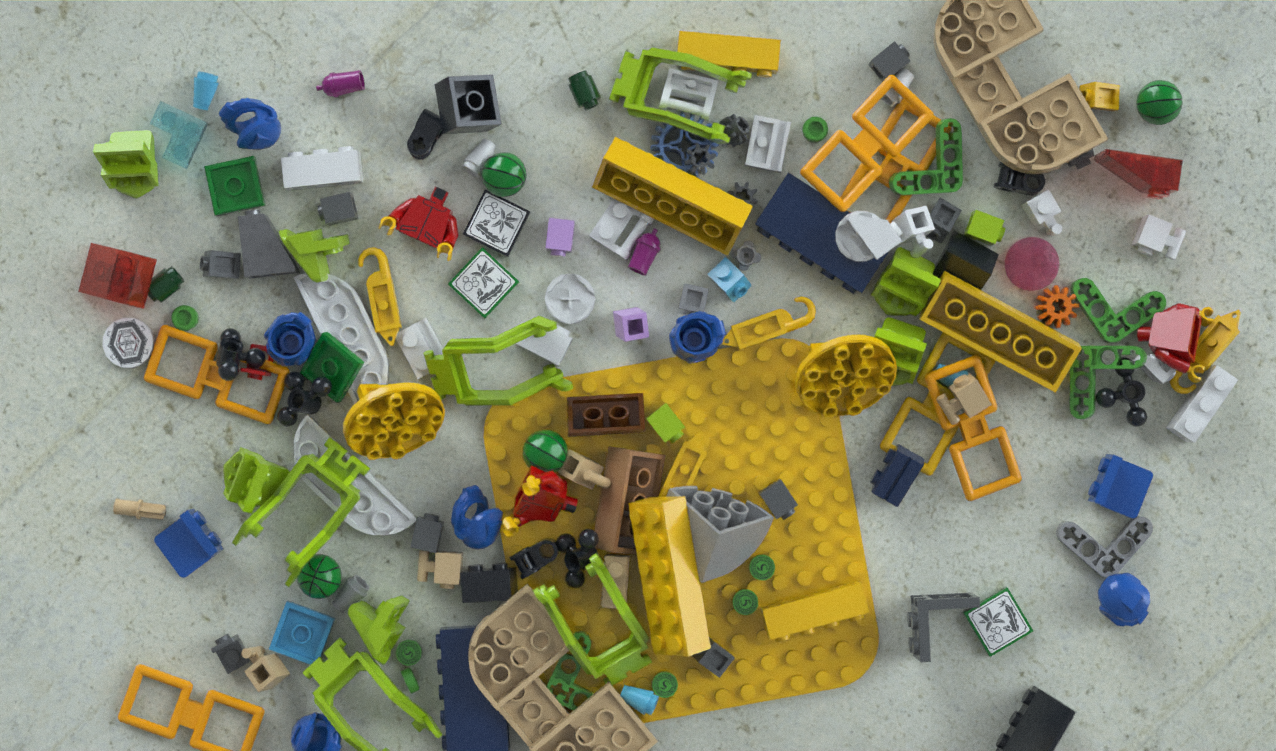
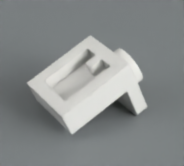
(1156, 370)

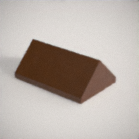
(605, 414)

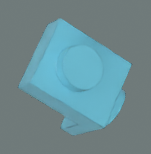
(730, 279)

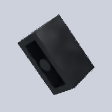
(488, 583)

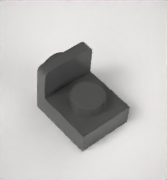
(943, 218)
(220, 264)
(230, 652)
(714, 659)

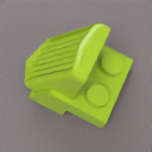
(128, 162)
(311, 249)
(905, 284)
(906, 345)
(251, 479)
(379, 626)

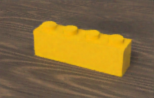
(732, 52)
(815, 610)

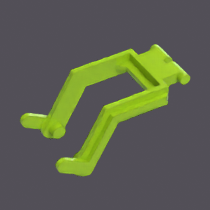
(637, 78)
(452, 375)
(332, 471)
(617, 659)
(338, 671)

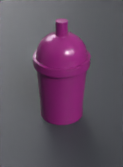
(342, 83)
(645, 252)

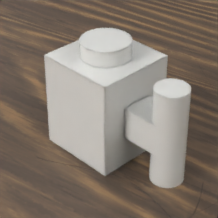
(1041, 210)
(915, 226)
(1154, 235)

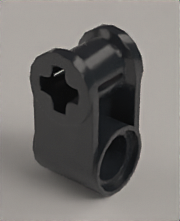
(428, 130)
(1017, 181)
(533, 557)

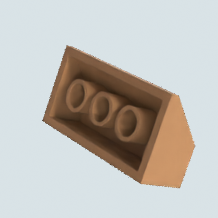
(632, 478)

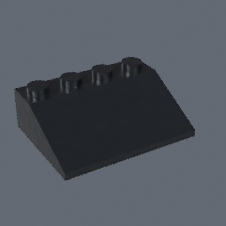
(1037, 724)

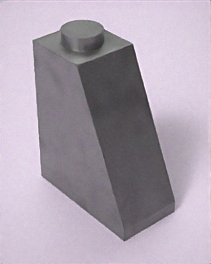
(262, 247)

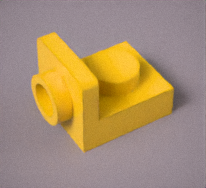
(1101, 95)

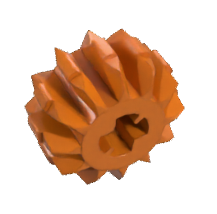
(1064, 302)

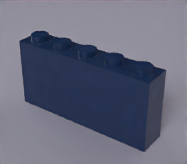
(809, 224)
(467, 714)

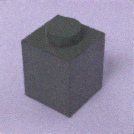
(890, 61)
(338, 209)
(778, 500)
(427, 533)

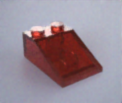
(1143, 172)
(117, 275)

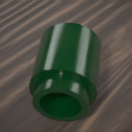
(584, 90)
(165, 284)

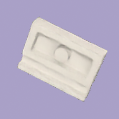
(767, 143)
(415, 341)

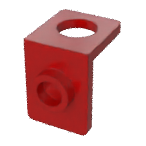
(257, 373)

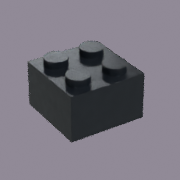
(467, 104)

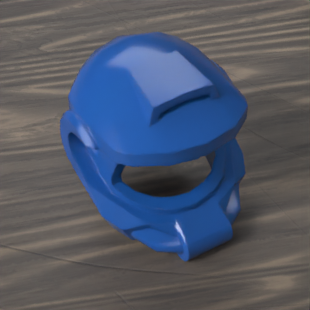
(256, 133)
(696, 336)
(290, 339)
(485, 524)
(1124, 599)
(315, 733)

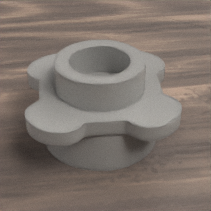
(753, 257)

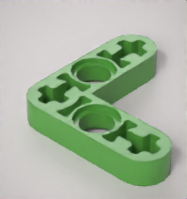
(937, 176)
(1109, 317)
(1095, 362)
(567, 679)

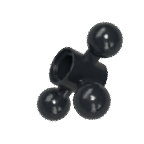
(231, 353)
(1107, 397)
(302, 400)
(575, 557)

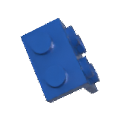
(1120, 486)
(188, 543)

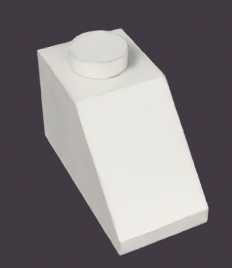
(876, 233)
(551, 346)

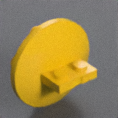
(845, 375)
(392, 419)

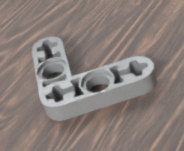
(1102, 554)

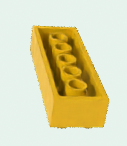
(671, 196)
(1000, 331)
(669, 575)

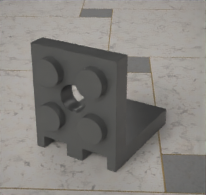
(919, 618)

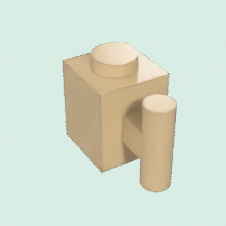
(968, 397)
(583, 471)
(445, 568)
(266, 670)

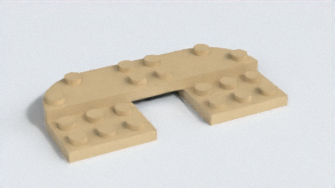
(1024, 133)
(505, 663)

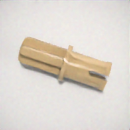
(139, 509)

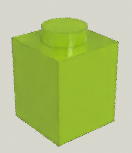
(984, 228)
(666, 424)

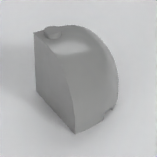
(722, 529)

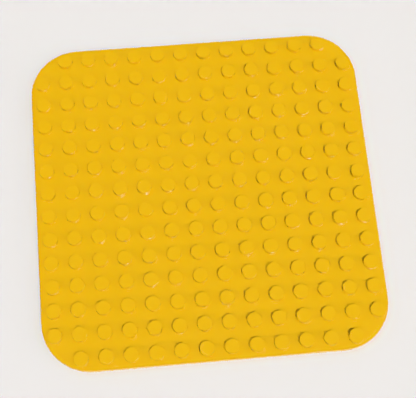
(752, 438)

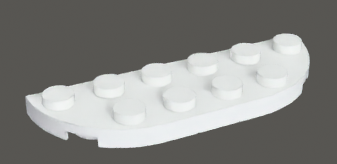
(342, 314)
(376, 511)

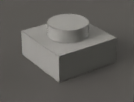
(693, 298)

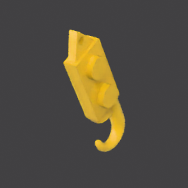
(382, 296)
(768, 326)
(1211, 346)
(685, 465)

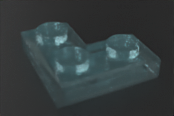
(185, 132)

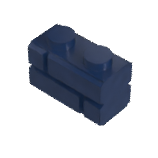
(897, 474)

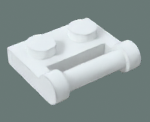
(688, 87)
(614, 222)

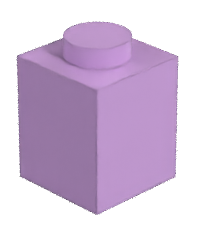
(560, 236)
(631, 324)

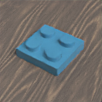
(301, 633)

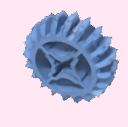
(673, 145)

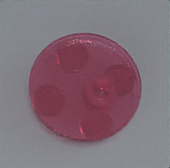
(1031, 263)

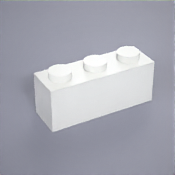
(322, 169)
(1201, 404)

